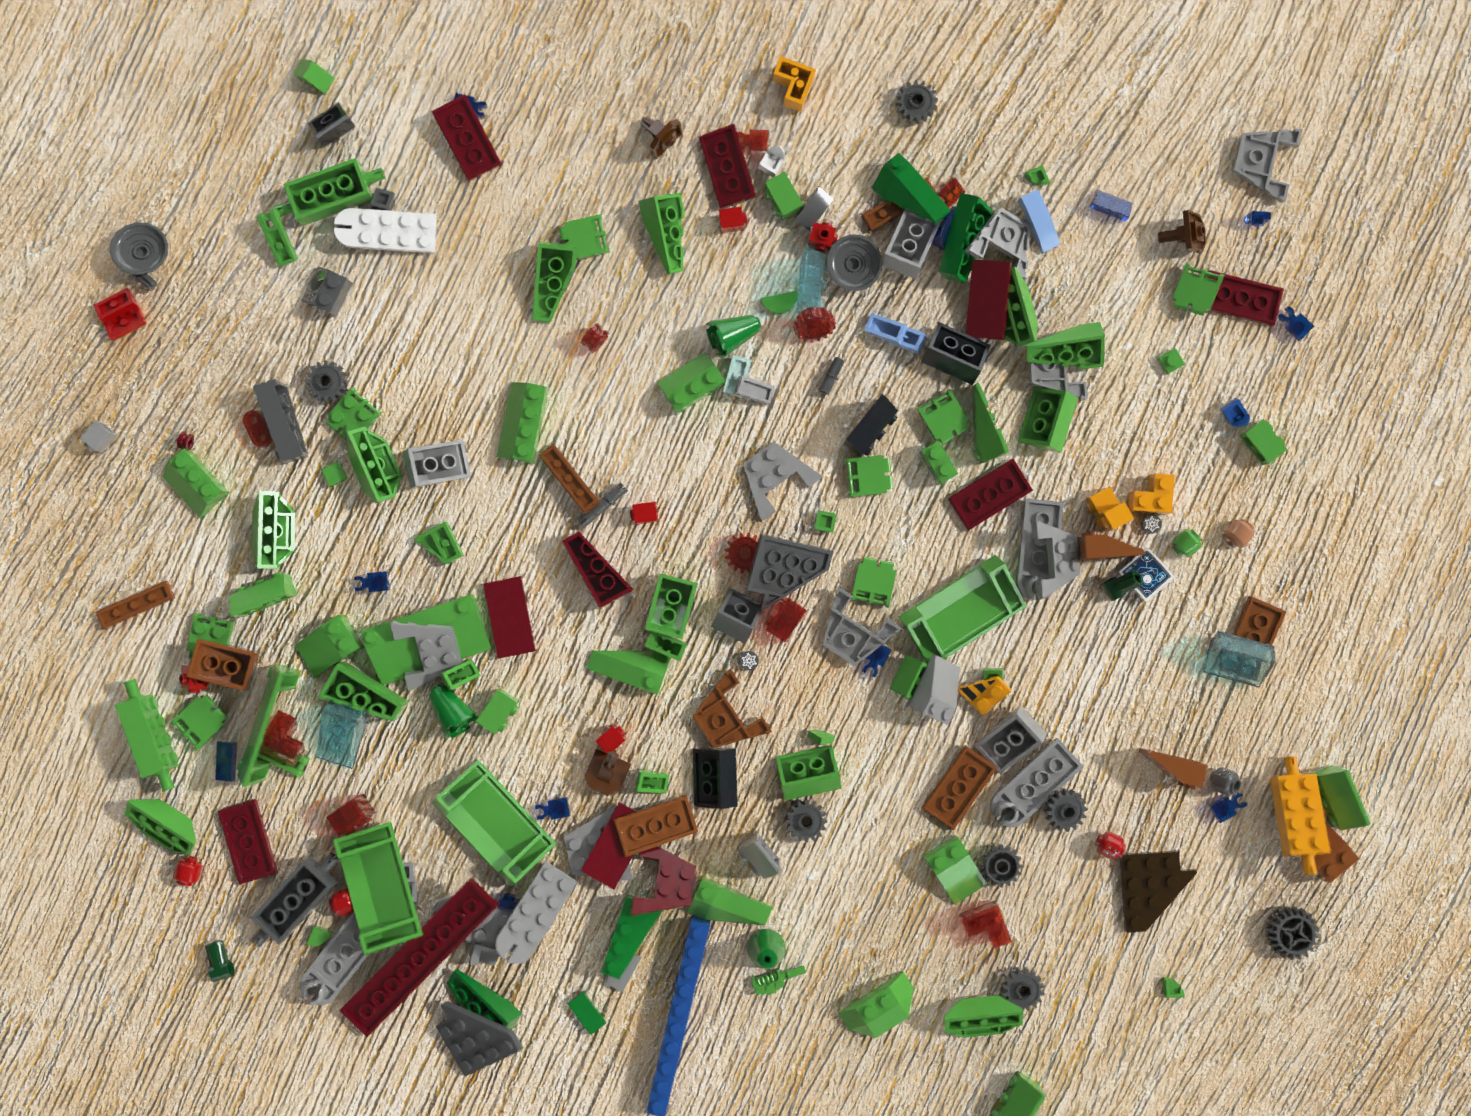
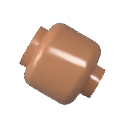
(1239, 533)

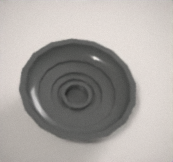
(139, 248)
(854, 262)

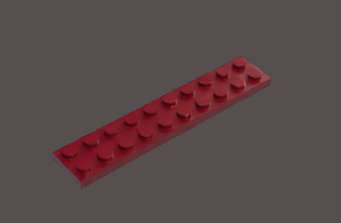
(419, 957)

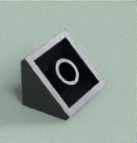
(331, 125)

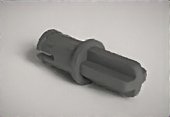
(145, 280)
(831, 375)

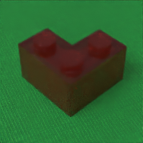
(786, 619)
(278, 739)
(353, 813)
(987, 919)

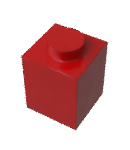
(732, 219)
(644, 513)
(612, 738)

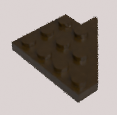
(1150, 885)

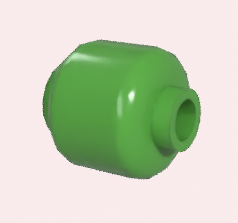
(1187, 543)

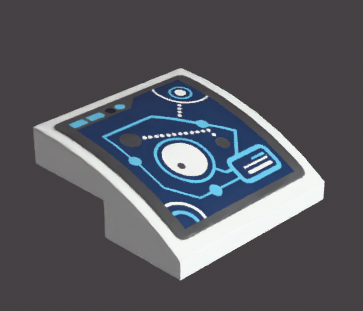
(1153, 572)

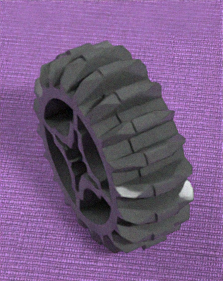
(1299, 916)

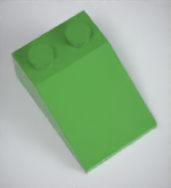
(671, 606)
(329, 645)
(955, 869)

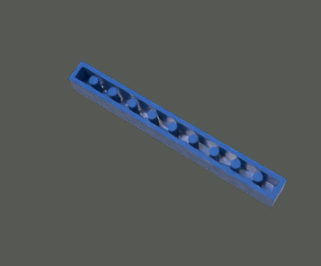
(678, 1016)

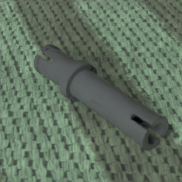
(608, 500)

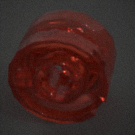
(594, 338)

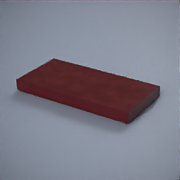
(466, 137)
(727, 166)
(988, 299)
(1247, 299)
(990, 494)
(509, 617)
(247, 841)
(606, 859)

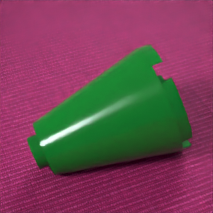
(731, 333)
(451, 711)
(766, 948)

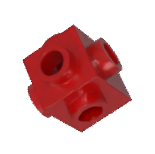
(822, 236)
(193, 685)

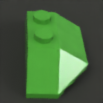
(1021, 317)
(373, 464)
(272, 530)
(162, 824)
(880, 1008)
(982, 1017)

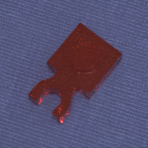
(756, 140)

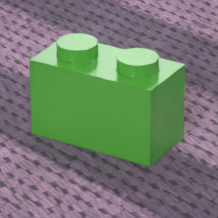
(783, 196)
(1263, 442)
(938, 462)
(908, 676)
(498, 711)

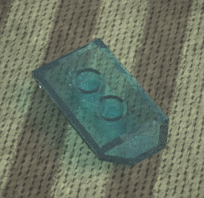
(811, 280)
(1239, 659)

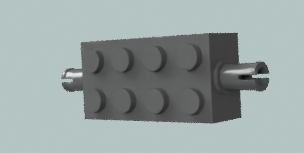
(294, 900)

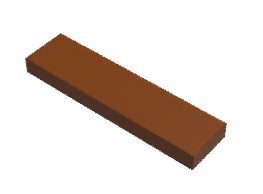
(884, 213)
(569, 478)
(135, 605)

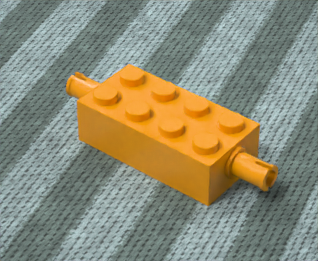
(1299, 815)

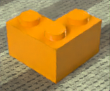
(797, 79)
(1157, 499)
(1108, 510)

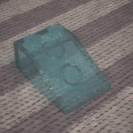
(341, 734)

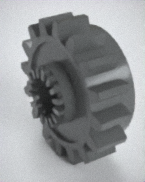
(916, 92)
(320, 374)
(1072, 816)
(806, 831)
(1008, 872)
(1019, 979)

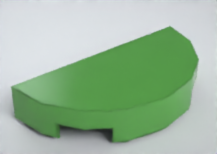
(780, 303)

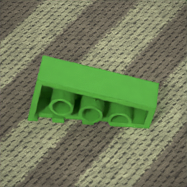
(361, 692)

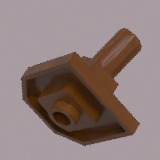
(663, 135)
(1191, 232)
(606, 772)

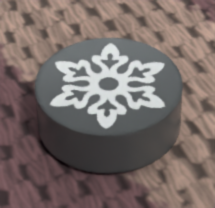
(1151, 524)
(749, 660)

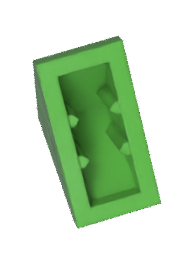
(313, 75)
(666, 645)
(460, 675)
(652, 781)

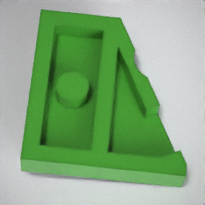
(441, 542)

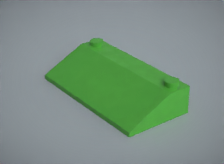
(963, 610)
(395, 657)
(253, 769)
(494, 823)
(378, 888)

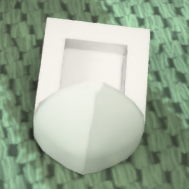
(772, 160)

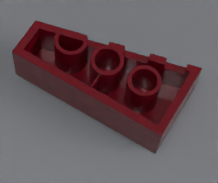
(598, 575)

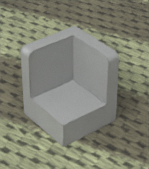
(484, 954)

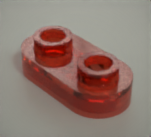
(256, 430)

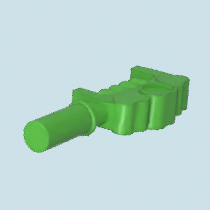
(775, 980)

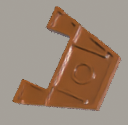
(720, 720)

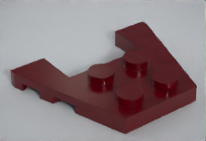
(672, 886)

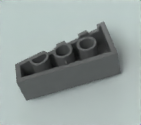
(281, 420)

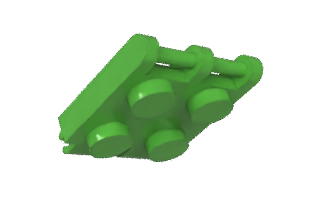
(585, 236)
(1196, 290)
(351, 414)
(944, 417)
(869, 475)
(874, 581)
(209, 631)
(200, 721)

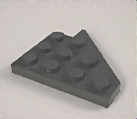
(783, 567)
(475, 1039)

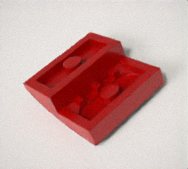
(120, 314)

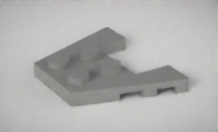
(1257, 156)
(1007, 235)
(1055, 377)
(769, 470)
(1062, 557)
(849, 637)
(436, 648)
(582, 839)

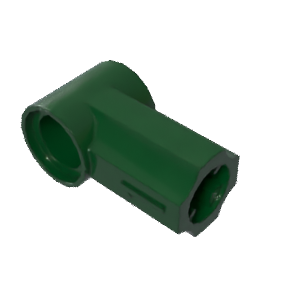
(1119, 586)
(220, 966)

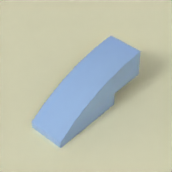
(1039, 220)
(896, 333)

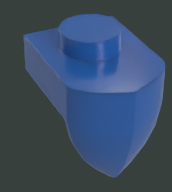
(1235, 413)

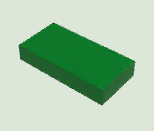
(587, 1012)

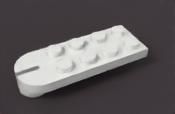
(386, 230)

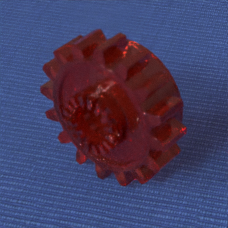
(814, 324)
(734, 552)

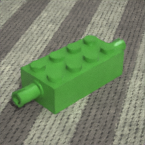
(329, 191)
(147, 735)

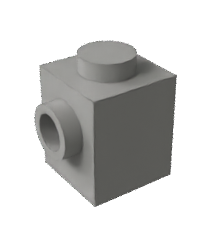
(98, 437)

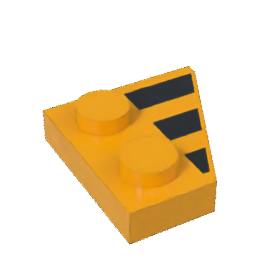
(985, 693)

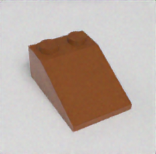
(1103, 546)
(223, 664)
(1185, 771)
(1337, 861)

